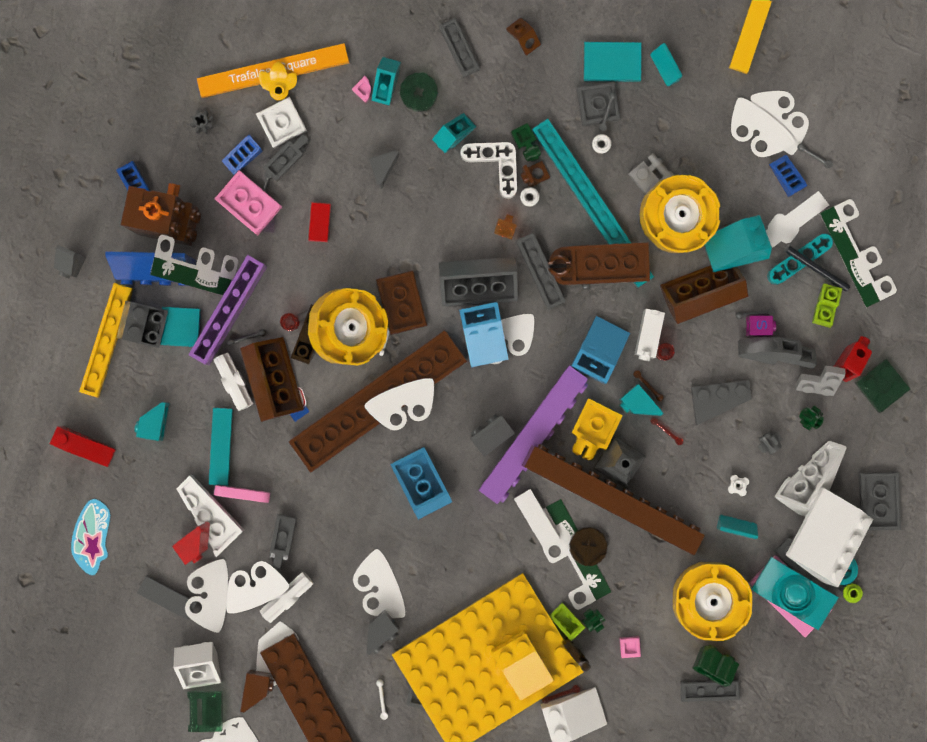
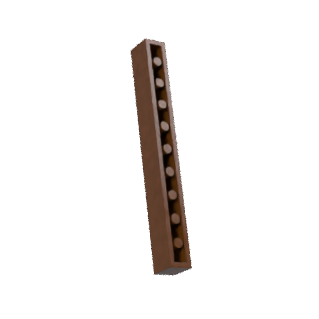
(613, 500)

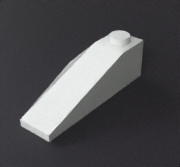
(803, 487)

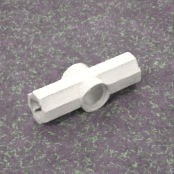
(233, 381)
(288, 598)

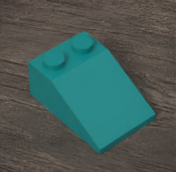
(738, 244)

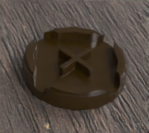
(588, 546)
(577, 655)

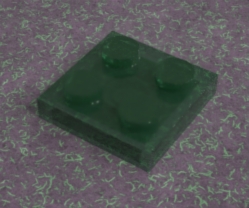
(882, 386)

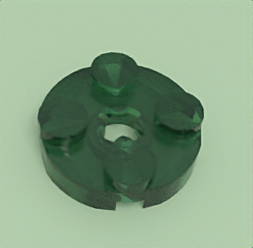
(420, 81)

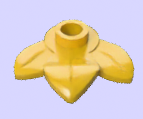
(278, 78)

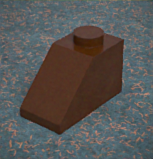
(256, 688)

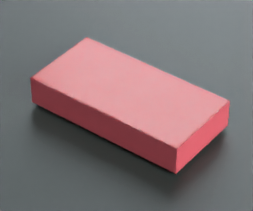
(319, 222)

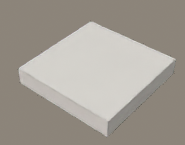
(281, 122)

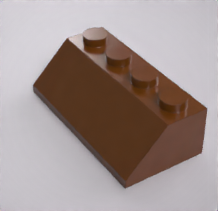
(703, 292)
(271, 378)

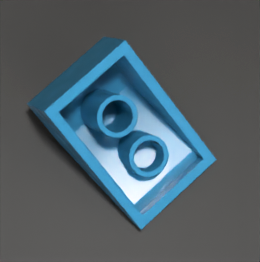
(421, 483)

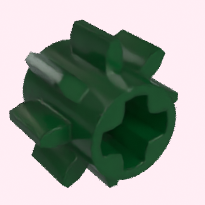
(811, 418)
(593, 620)

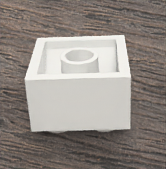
(197, 665)

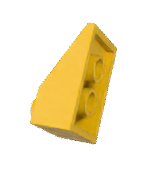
(522, 665)

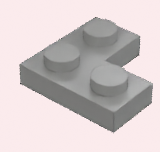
(825, 384)

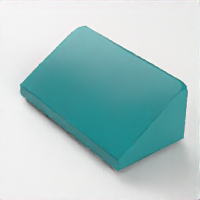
(666, 65)
(737, 526)

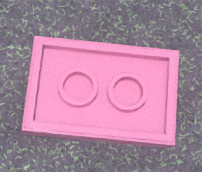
(248, 202)

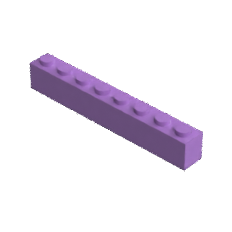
(534, 433)

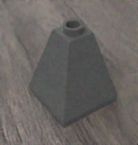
(611, 462)

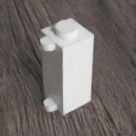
(649, 334)

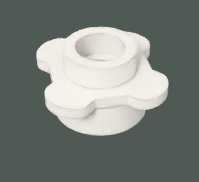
(733, 485)

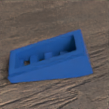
(237, 150)
(130, 165)
(782, 179)

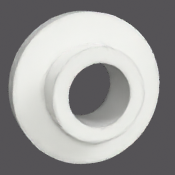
(601, 137)
(532, 191)

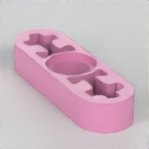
(241, 493)

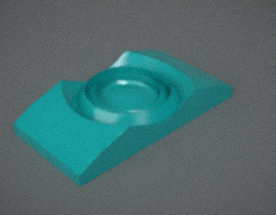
(794, 593)

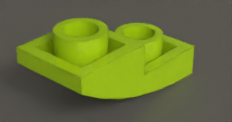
(826, 305)

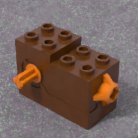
(159, 214)

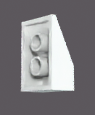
(574, 715)

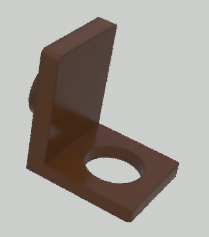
(522, 32)
(527, 176)

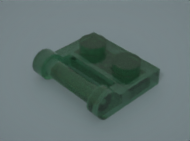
(211, 711)

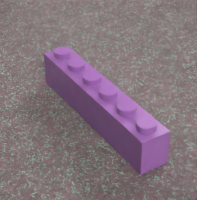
(228, 310)

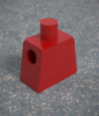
(854, 358)

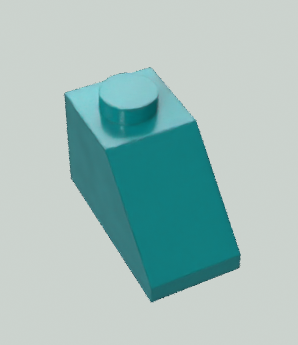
(385, 80)
(453, 132)
(638, 402)
(153, 423)

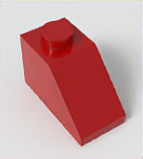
(193, 544)

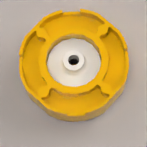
(698, 212)
(347, 326)
(725, 614)

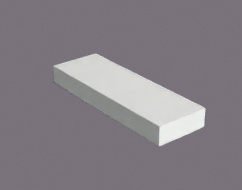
(536, 518)

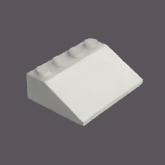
(829, 537)

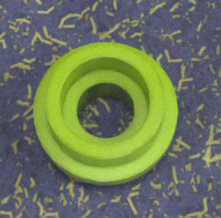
(847, 590)

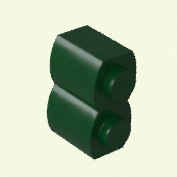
(715, 665)

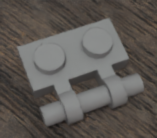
(645, 178)

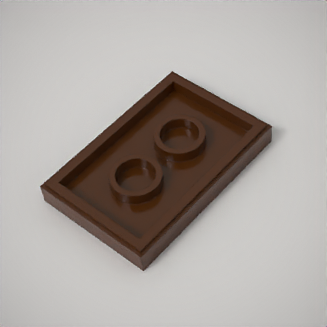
(401, 302)

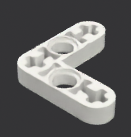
(503, 161)

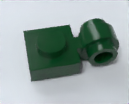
(523, 138)

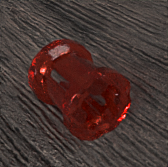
(287, 316)
(670, 353)

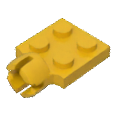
(594, 429)

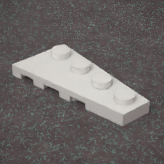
(205, 507)

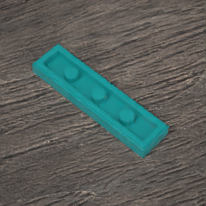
(220, 446)

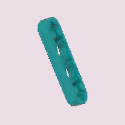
(784, 276)

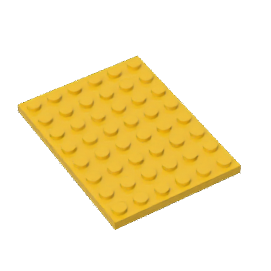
(459, 676)

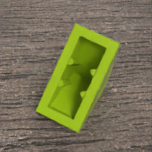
(567, 621)

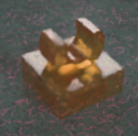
(505, 227)

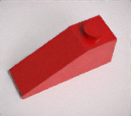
(82, 446)

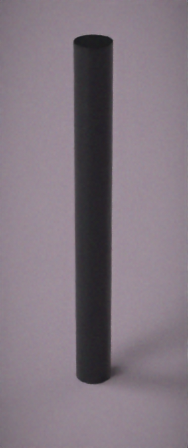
(817, 268)

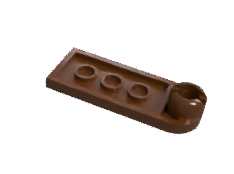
(601, 263)

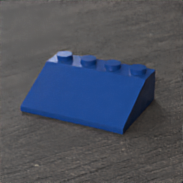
(137, 267)

